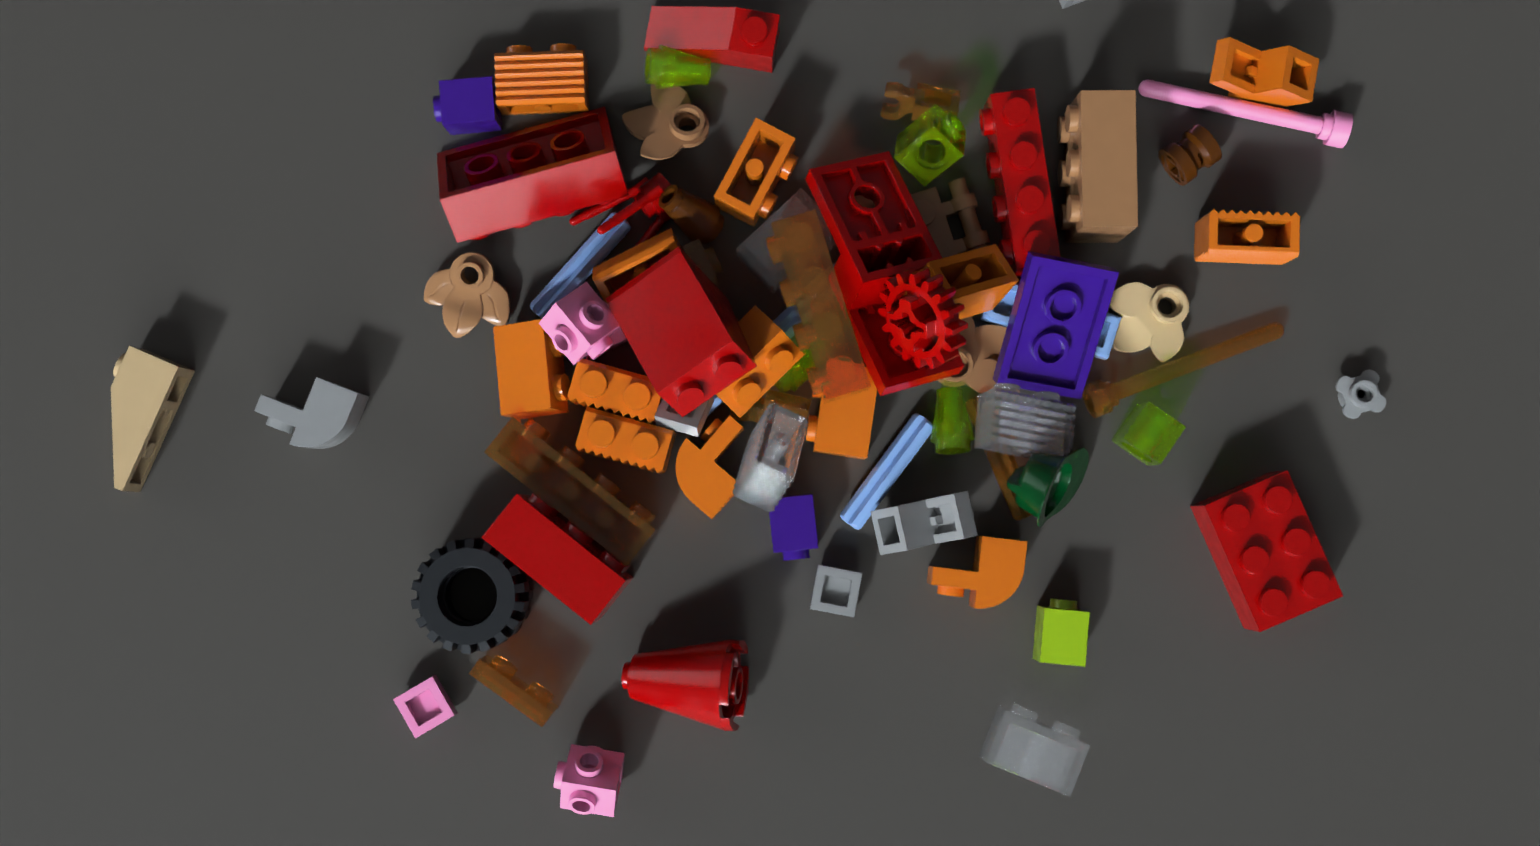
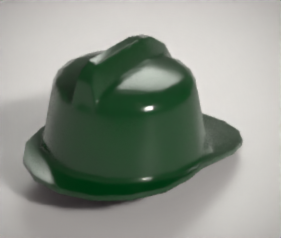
(1048, 482)

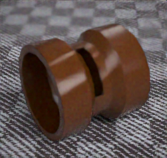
(1190, 154)

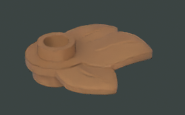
(661, 123)
(468, 301)
(979, 357)

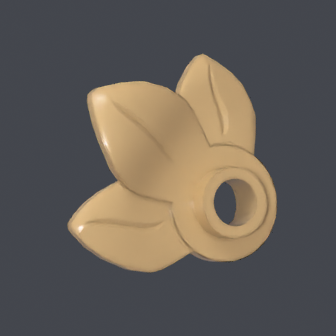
(1145, 324)

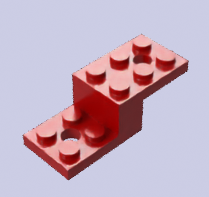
(873, 249)

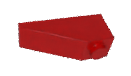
(719, 33)

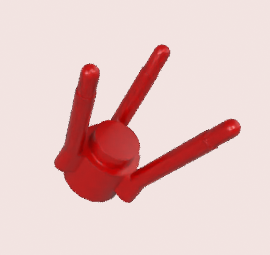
(646, 197)

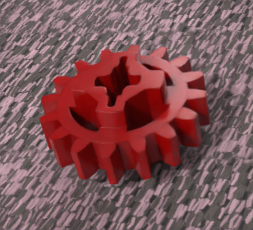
(922, 317)

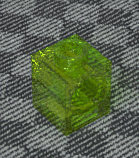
(928, 160)
(1148, 433)

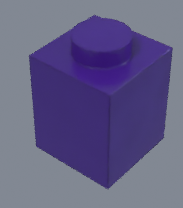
(467, 106)
(794, 527)

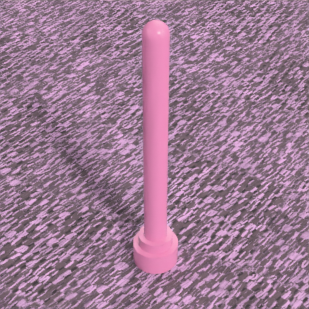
(1331, 128)

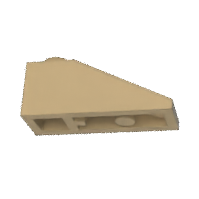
(142, 408)

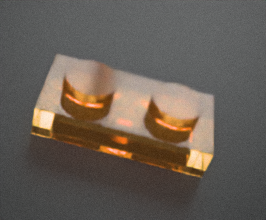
(500, 677)

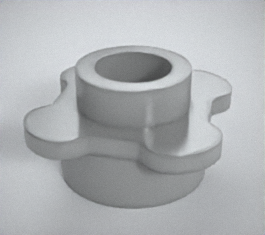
(1349, 400)

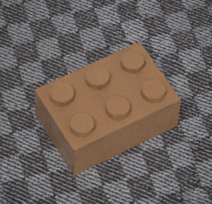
(1099, 167)

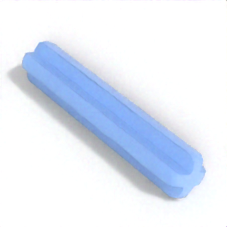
(579, 266)
(886, 471)

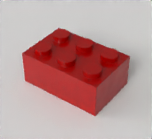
(1266, 551)
(558, 556)

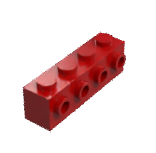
(1019, 176)

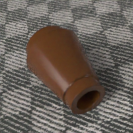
(692, 214)

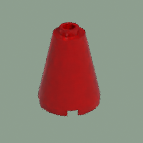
(692, 681)

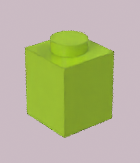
(1061, 633)

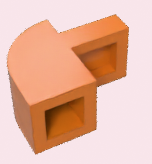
(1267, 77)
(697, 470)
(995, 573)

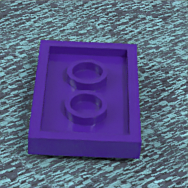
(1055, 324)

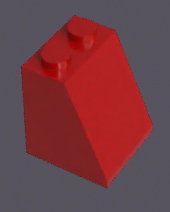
(682, 331)

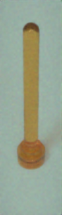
(1103, 396)

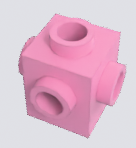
(580, 324)
(590, 780)

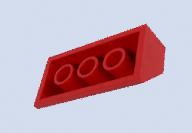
(530, 175)

